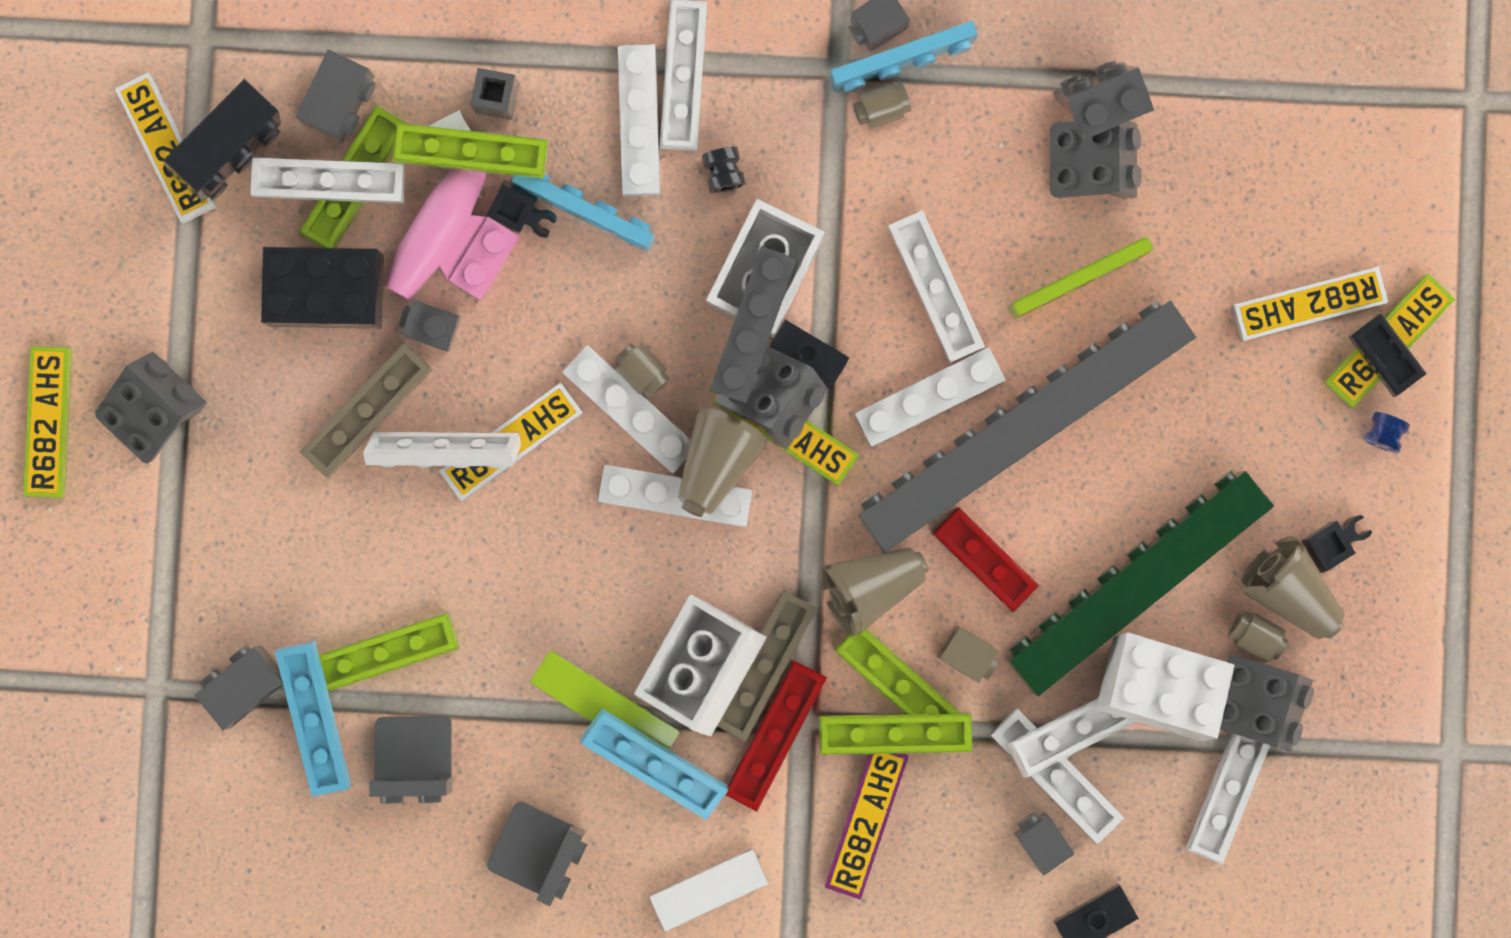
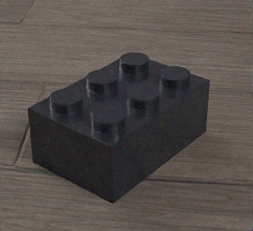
(224, 142)
(322, 287)

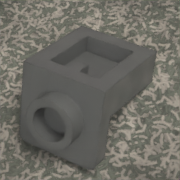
(429, 325)

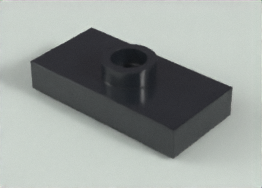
(811, 351)
(1387, 355)
(1098, 916)

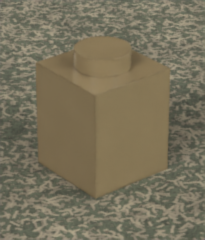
(969, 655)

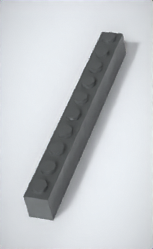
(1026, 426)

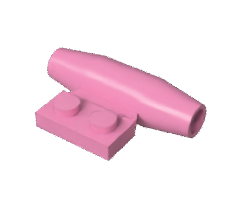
(449, 237)

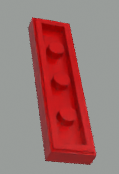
(775, 735)

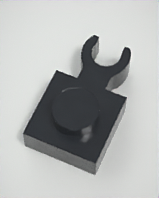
(516, 207)
(1332, 543)

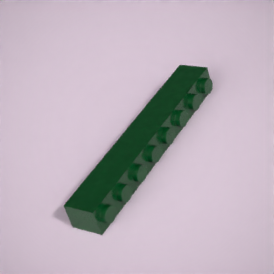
(1139, 582)

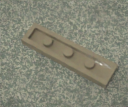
(366, 410)
(783, 634)

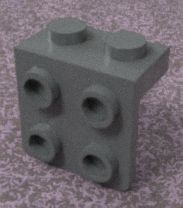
(1106, 98)
(1094, 165)
(780, 397)
(148, 406)
(1266, 703)
(412, 758)
(537, 851)

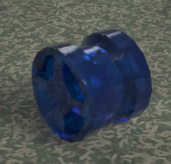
(1386, 432)

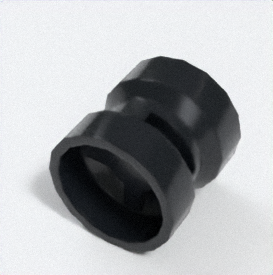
(723, 168)

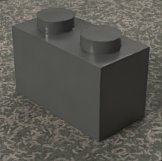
(336, 96)
(240, 687)

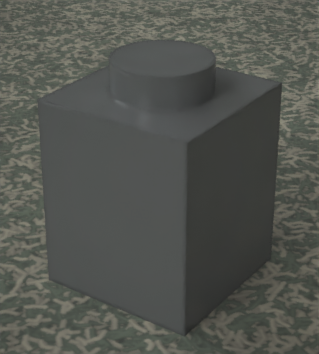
(877, 22)
(494, 94)
(1043, 842)

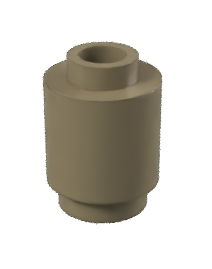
(882, 105)
(641, 370)
(1258, 636)

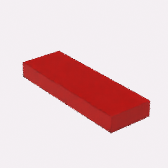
(985, 559)

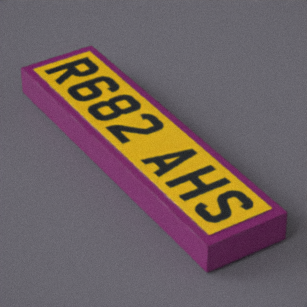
(866, 823)

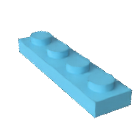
(918, 52)
(599, 215)
(313, 718)
(653, 764)

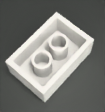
(774, 230)
(700, 665)
(1165, 687)

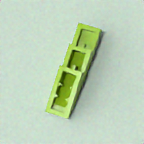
(589, 694)

